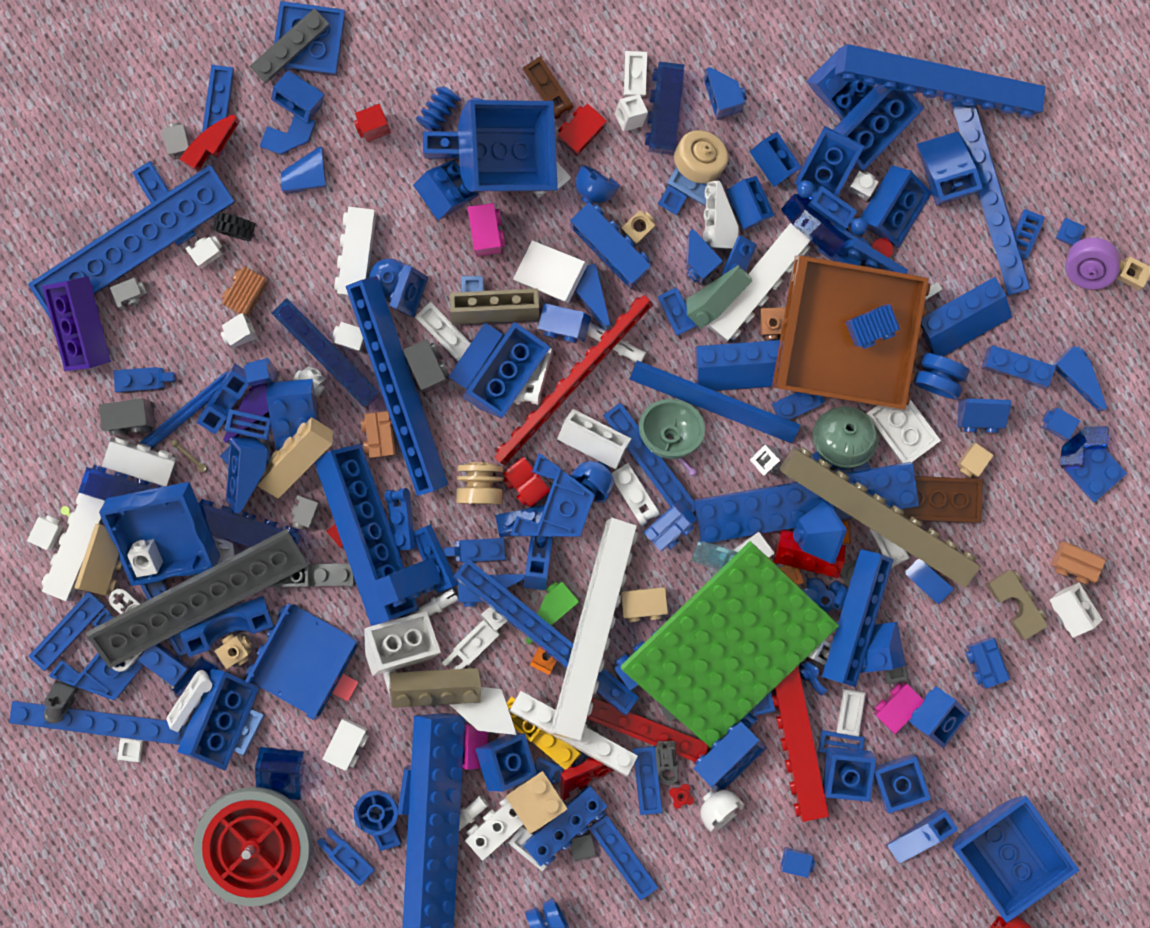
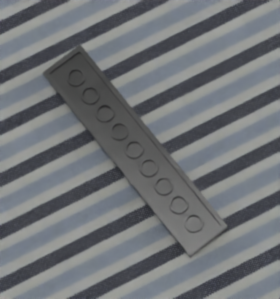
(197, 598)

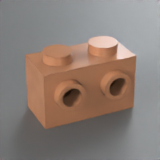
(771, 322)

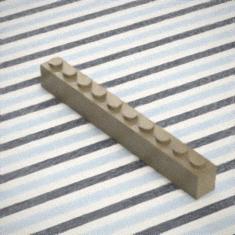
(879, 516)

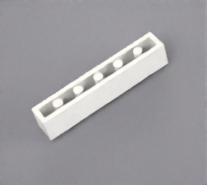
(764, 277)
(74, 544)

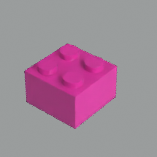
(484, 229)

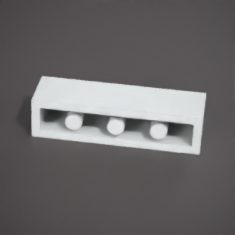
(357, 247)

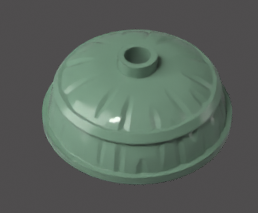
(675, 420)
(842, 446)

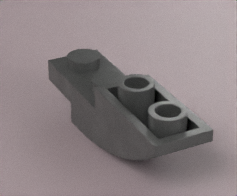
(319, 576)

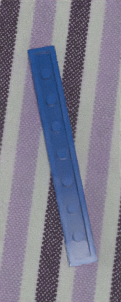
(714, 402)

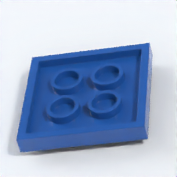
(322, 53)

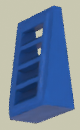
(1032, 237)

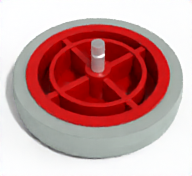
(252, 846)

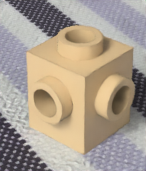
(227, 653)

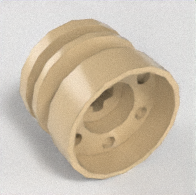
(479, 484)

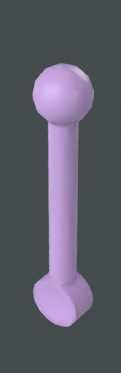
(692, 471)

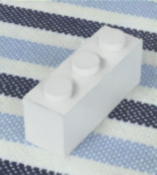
(594, 438)
(139, 461)

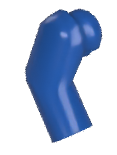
(840, 593)

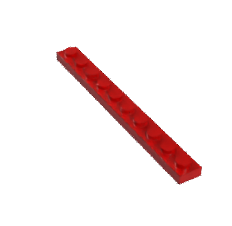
(578, 374)

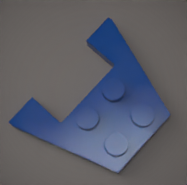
(564, 509)
(97, 675)

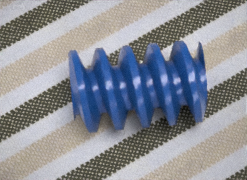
(438, 108)

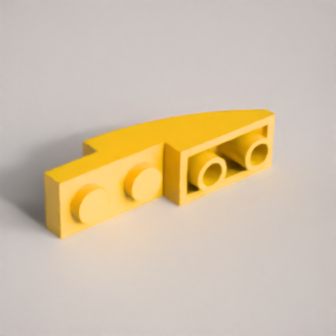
(556, 749)

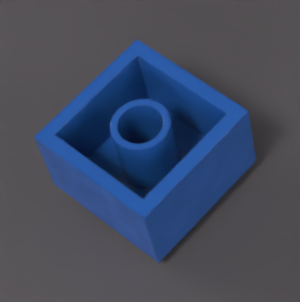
(939, 716)
(506, 762)
(848, 774)
(900, 783)

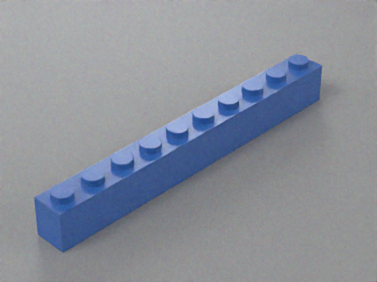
(939, 80)
(397, 385)

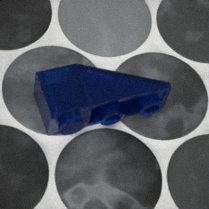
(813, 224)

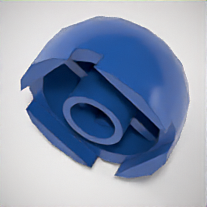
(594, 186)
(387, 272)
(596, 478)
(376, 812)

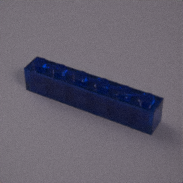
(326, 353)

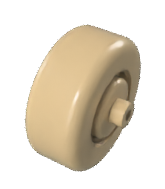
(701, 156)

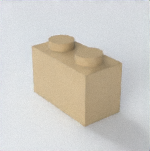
(644, 603)

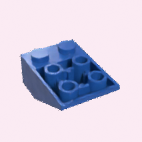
(835, 92)
(949, 168)

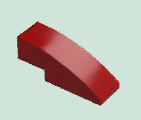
(210, 142)

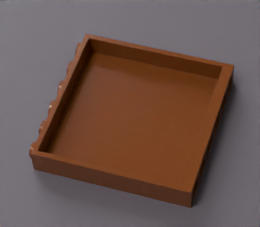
(816, 344)

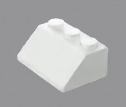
(400, 643)

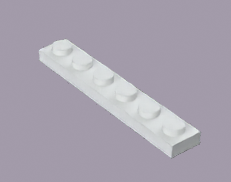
(591, 744)

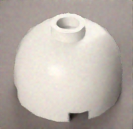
(719, 808)

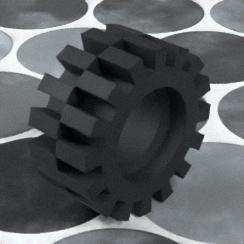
(234, 226)

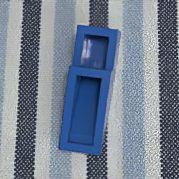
(260, 372)

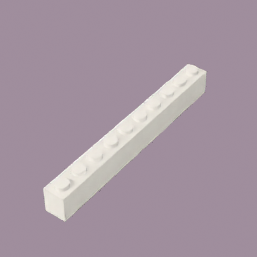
(593, 630)

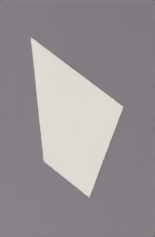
(489, 714)

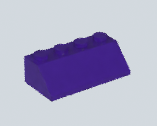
(76, 324)

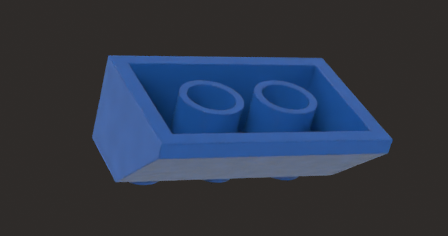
(896, 205)
(729, 757)

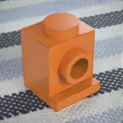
(543, 665)

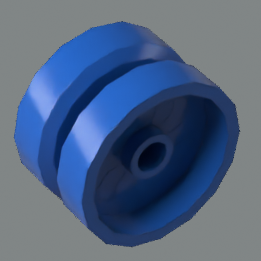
(941, 376)
(553, 916)

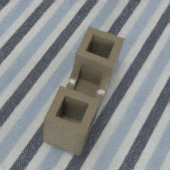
(1029, 618)

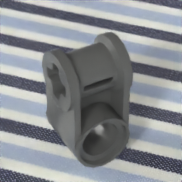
(59, 701)

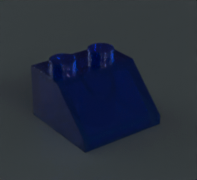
(280, 771)

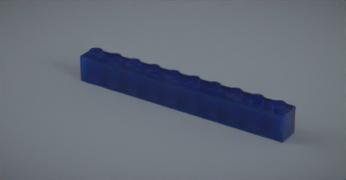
(221, 522)

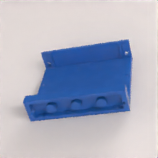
(302, 660)

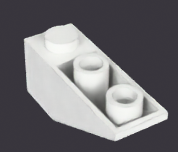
(720, 223)

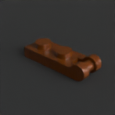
(547, 85)

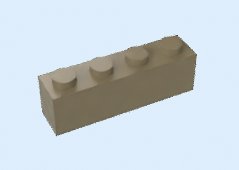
(494, 306)
(434, 687)

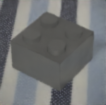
(425, 365)
(126, 416)

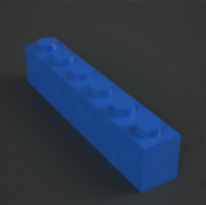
(858, 617)

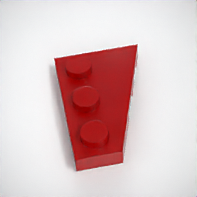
(581, 775)

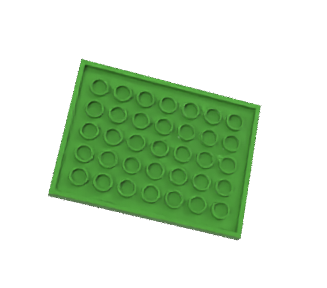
(729, 644)

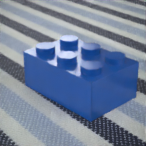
(290, 406)

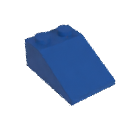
(830, 161)
(245, 469)

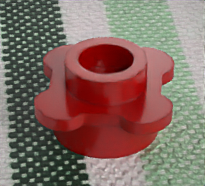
(687, 798)

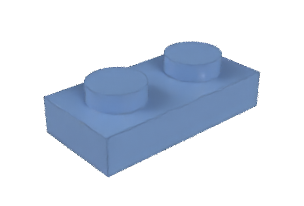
(691, 189)
(248, 732)

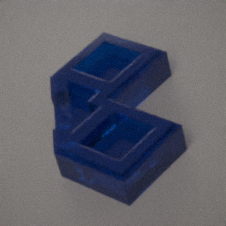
(1088, 438)

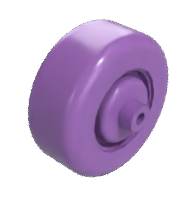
(1093, 263)

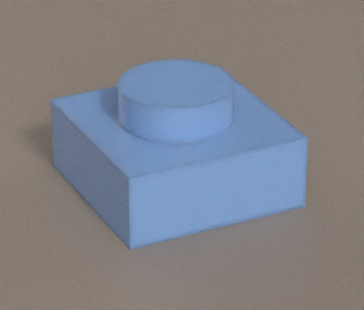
(471, 283)

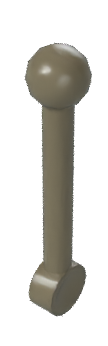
(201, 467)

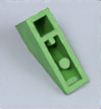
(556, 603)

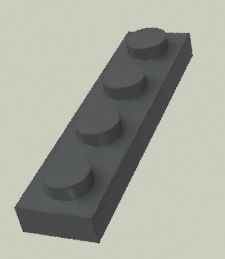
(289, 46)

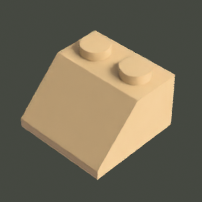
(536, 802)

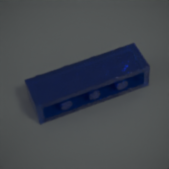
(666, 108)

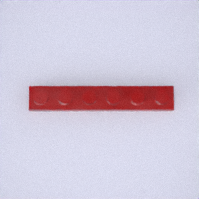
(646, 730)

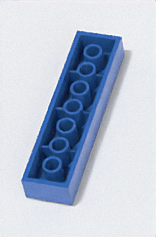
(362, 527)

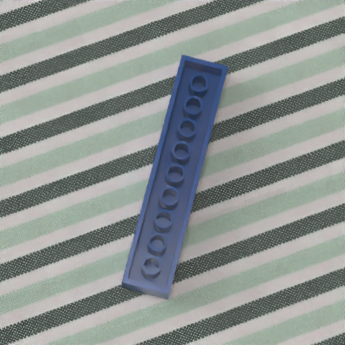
(433, 821)

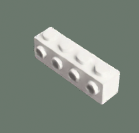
(494, 830)

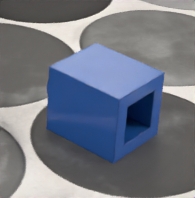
(1060, 423)
(797, 862)

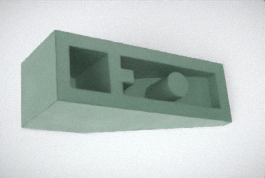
(717, 296)

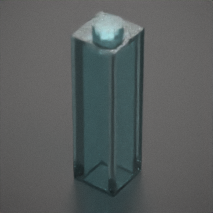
(712, 555)

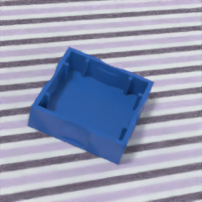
(171, 519)

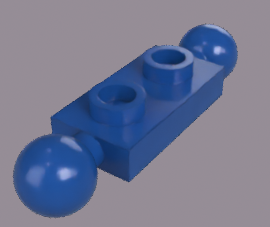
(832, 208)

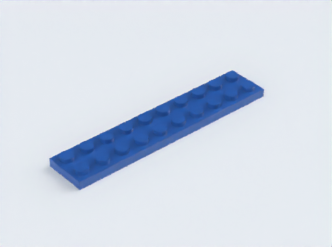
(142, 234)
(784, 504)

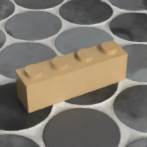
(295, 457)

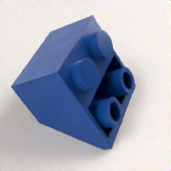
(444, 189)

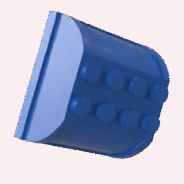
(508, 146)
(1014, 856)

